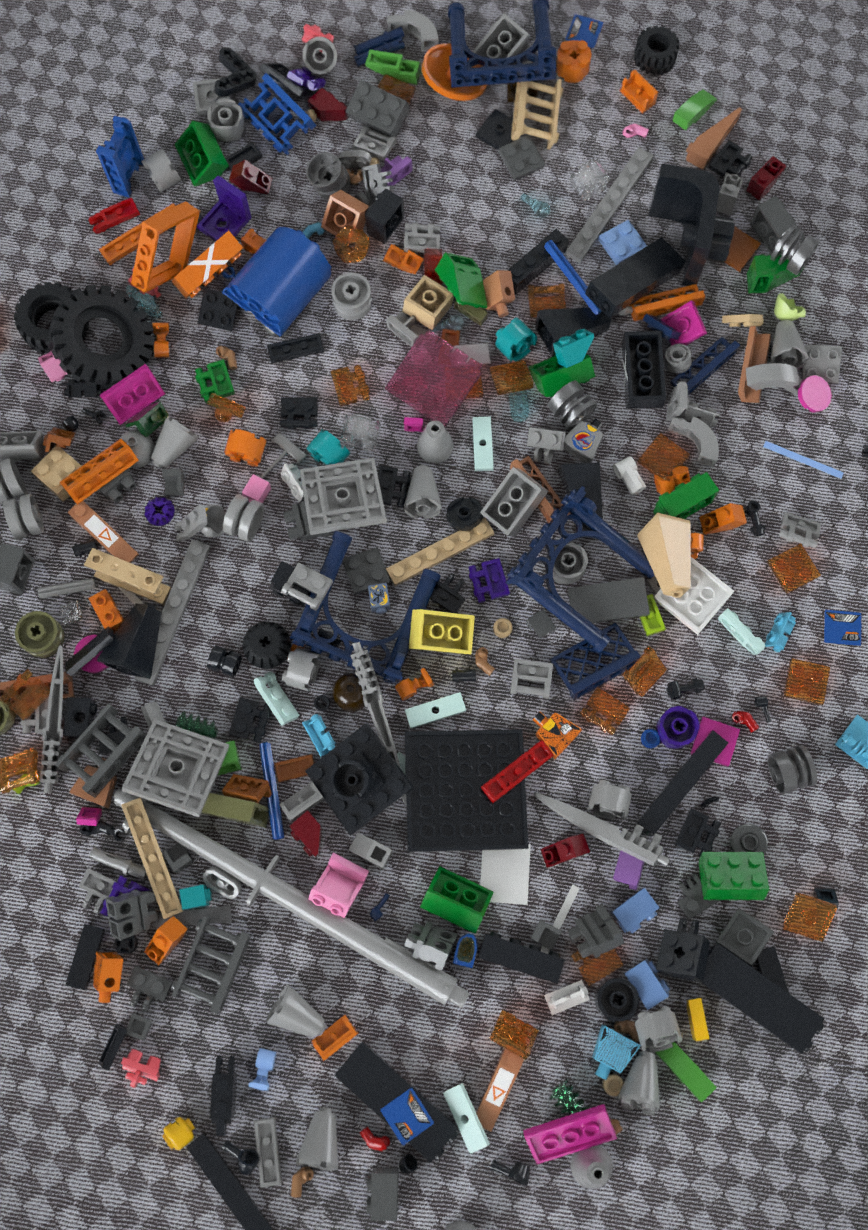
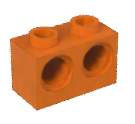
(106, 610)

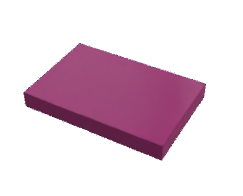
(132, 394)

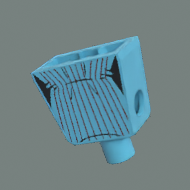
(612, 1051)

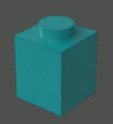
(195, 897)

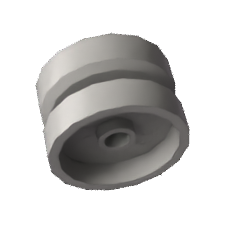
(351, 296)
(10, 481)
(23, 516)
(243, 518)

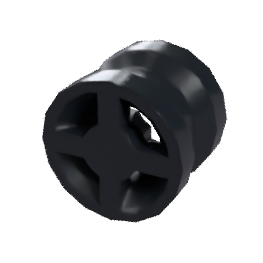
(123, 945)

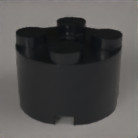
(628, 1001)

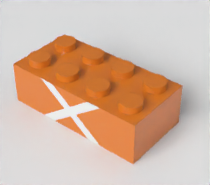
(211, 261)

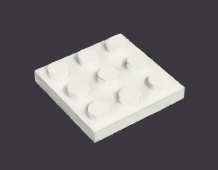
(700, 601)

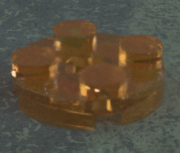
(355, 236)

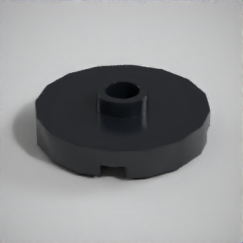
(470, 508)

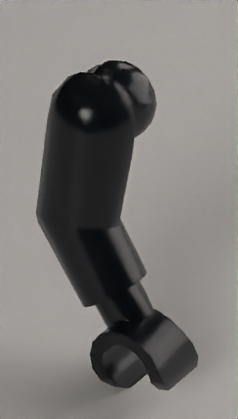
(101, 827)

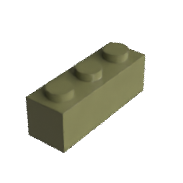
(477, 315)

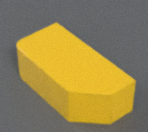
(697, 1019)

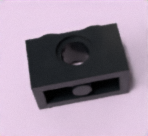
(74, 708)

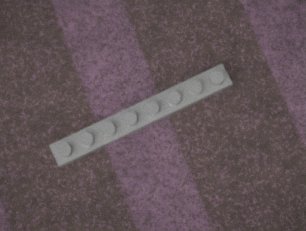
(609, 205)
(177, 603)

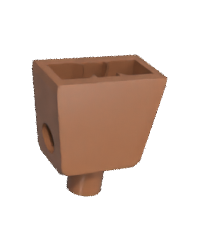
(499, 291)
(103, 798)

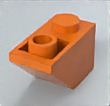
(723, 519)
(165, 940)

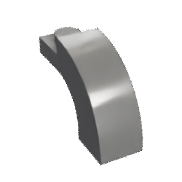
(417, 25)
(773, 375)
(701, 435)

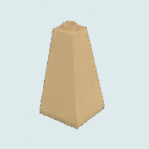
(668, 550)

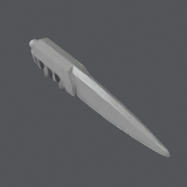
(373, 697)
(53, 733)
(609, 833)

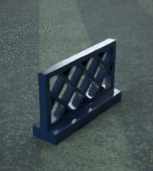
(602, 675)

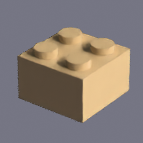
(428, 302)
(55, 468)

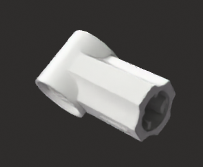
(627, 471)

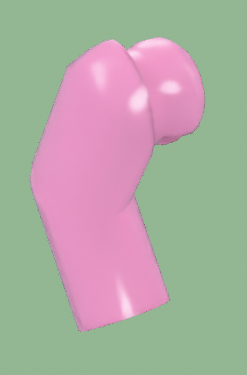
(634, 129)

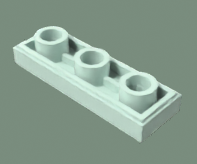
(482, 434)
(447, 707)
(471, 1129)

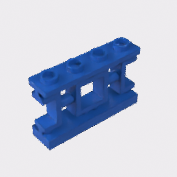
(286, 104)
(120, 156)

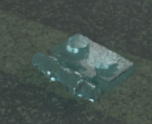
(145, 301)

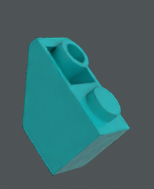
(573, 348)

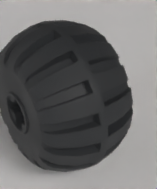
(272, 654)

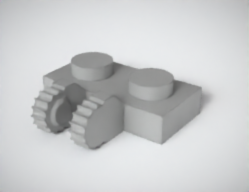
(678, 402)
(546, 439)
(96, 885)

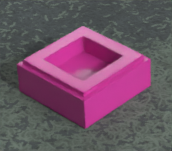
(413, 424)
(89, 816)

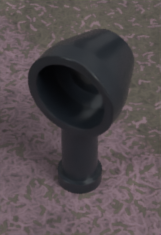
(247, 1158)
(519, 1173)

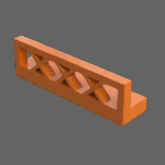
(666, 305)
(100, 472)

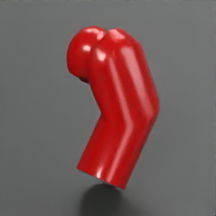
(374, 1143)

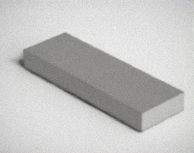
(268, 1151)

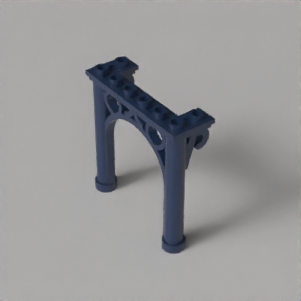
(501, 69)
(582, 511)
(395, 660)

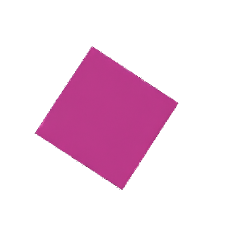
(687, 322)
(727, 732)

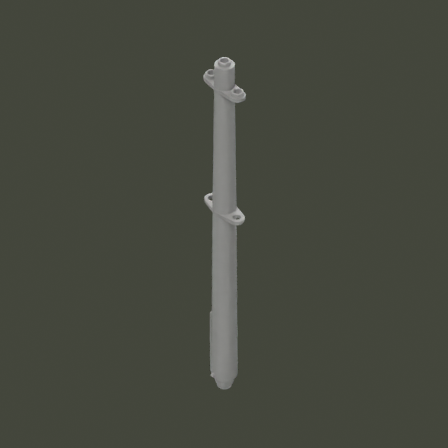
(382, 952)

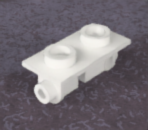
(291, 474)
(567, 997)

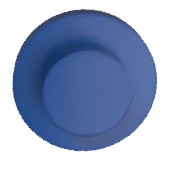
(650, 738)

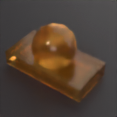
(225, 408)

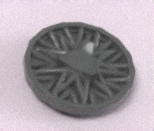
(749, 839)

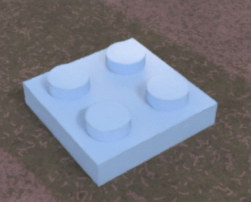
(621, 242)

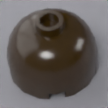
(348, 693)

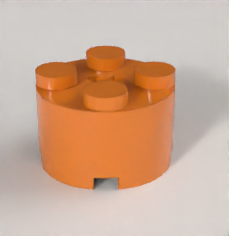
(573, 60)
(245, 446)

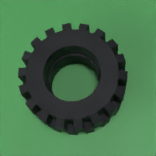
(659, 39)

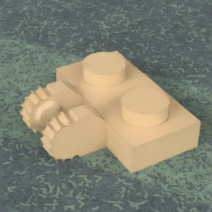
(746, 319)

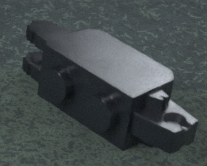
(223, 1095)

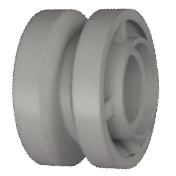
(678, 358)

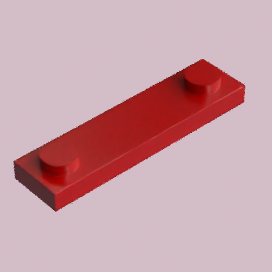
(517, 771)

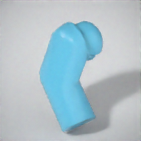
(310, 229)

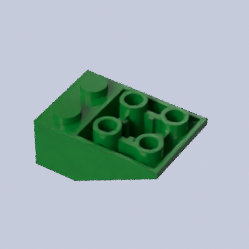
(767, 274)
(462, 279)

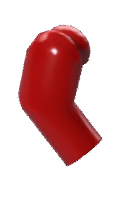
(745, 718)

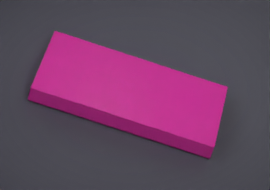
(570, 1134)

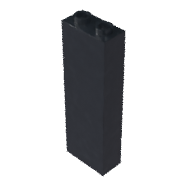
(635, 277)
(761, 999)
(379, 1084)

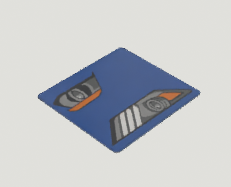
(584, 29)
(842, 627)
(407, 1116)

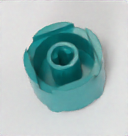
(515, 340)
(327, 449)

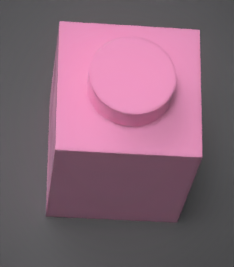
(52, 367)
(256, 489)

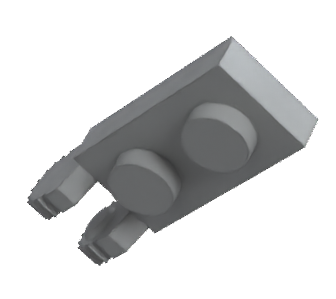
(191, 523)

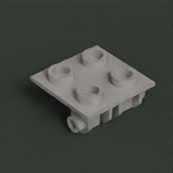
(823, 362)

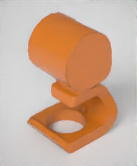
(161, 346)
(679, 475)
(696, 544)
(408, 688)

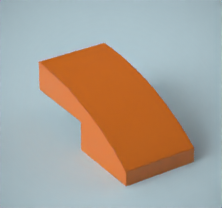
(403, 260)

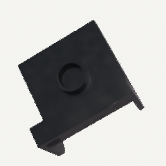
(692, 200)

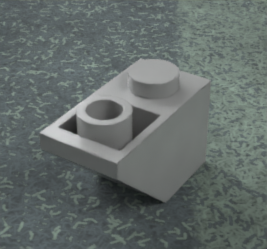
(729, 193)
(370, 850)

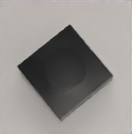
(827, 895)

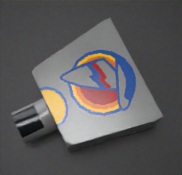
(584, 440)

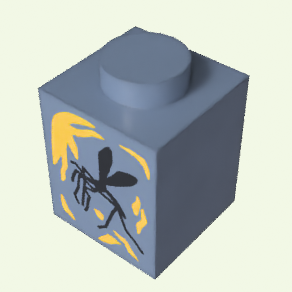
(379, 598)

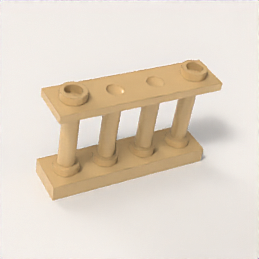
(521, 113)
(128, 576)

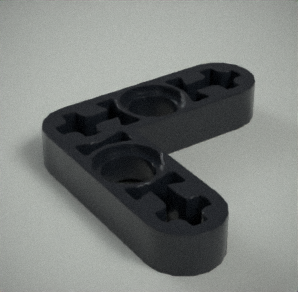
(244, 76)

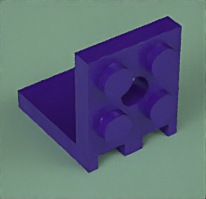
(230, 208)

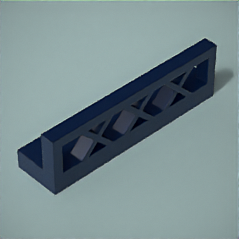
(707, 370)

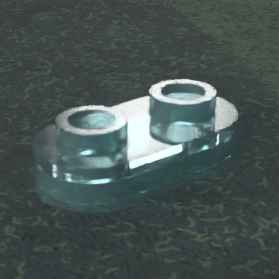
(519, 402)

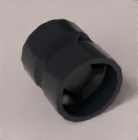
(222, 660)

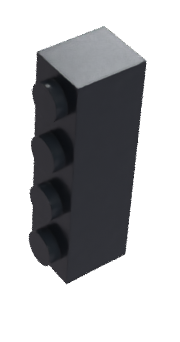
(536, 261)
(521, 958)

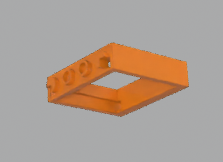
(185, 219)

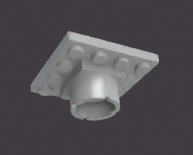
(342, 496)
(176, 768)

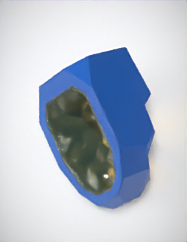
(466, 950)

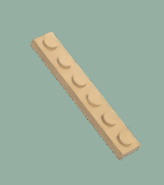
(438, 552)
(152, 858)

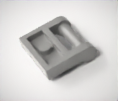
(374, 143)
(309, 580)
(533, 672)

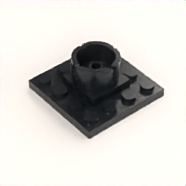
(376, 774)

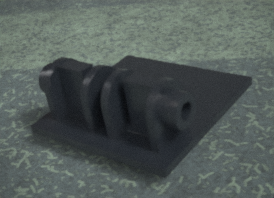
(217, 310)

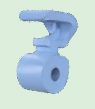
(264, 1062)

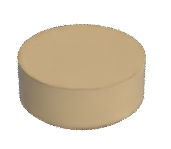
(502, 628)
(613, 1084)

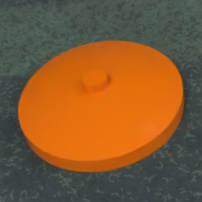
(437, 74)

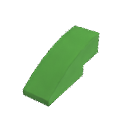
(394, 66)
(693, 109)
(687, 1072)

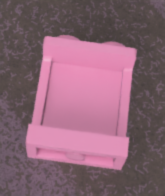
(338, 885)

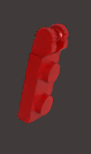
(114, 215)

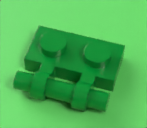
(220, 379)

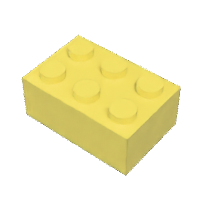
(441, 631)

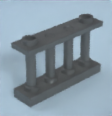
(109, 767)
(224, 980)

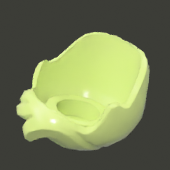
(787, 310)

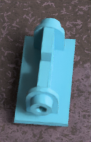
(782, 624)
(322, 741)

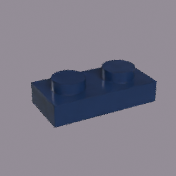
(656, 324)

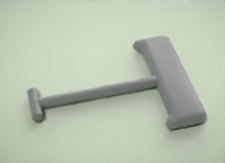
(289, 448)

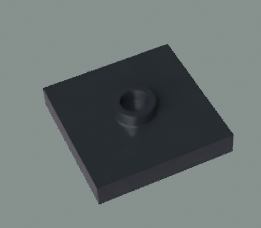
(496, 130)

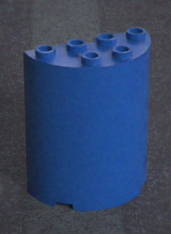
(280, 279)

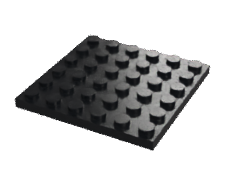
(447, 800)

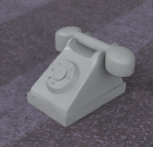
(504, 40)

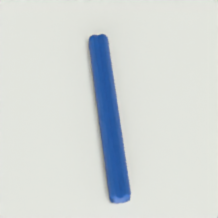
(571, 274)
(273, 801)

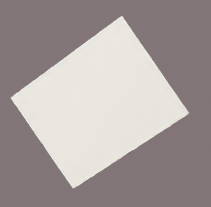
(506, 875)

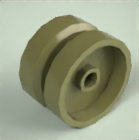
(39, 634)

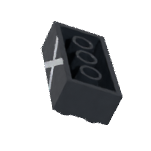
(643, 369)

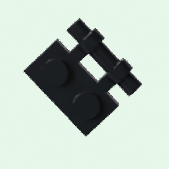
(726, 157)
(299, 407)
(387, 480)
(244, 719)
(692, 830)

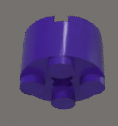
(680, 717)

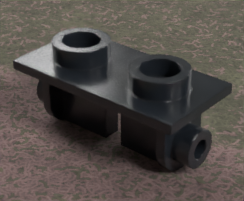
(74, 389)

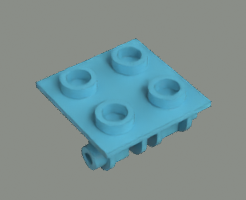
(855, 741)

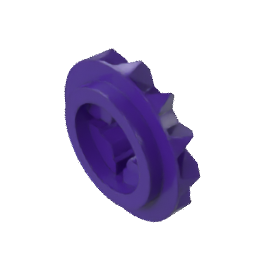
(158, 519)

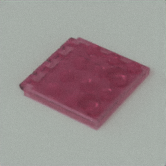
(434, 378)

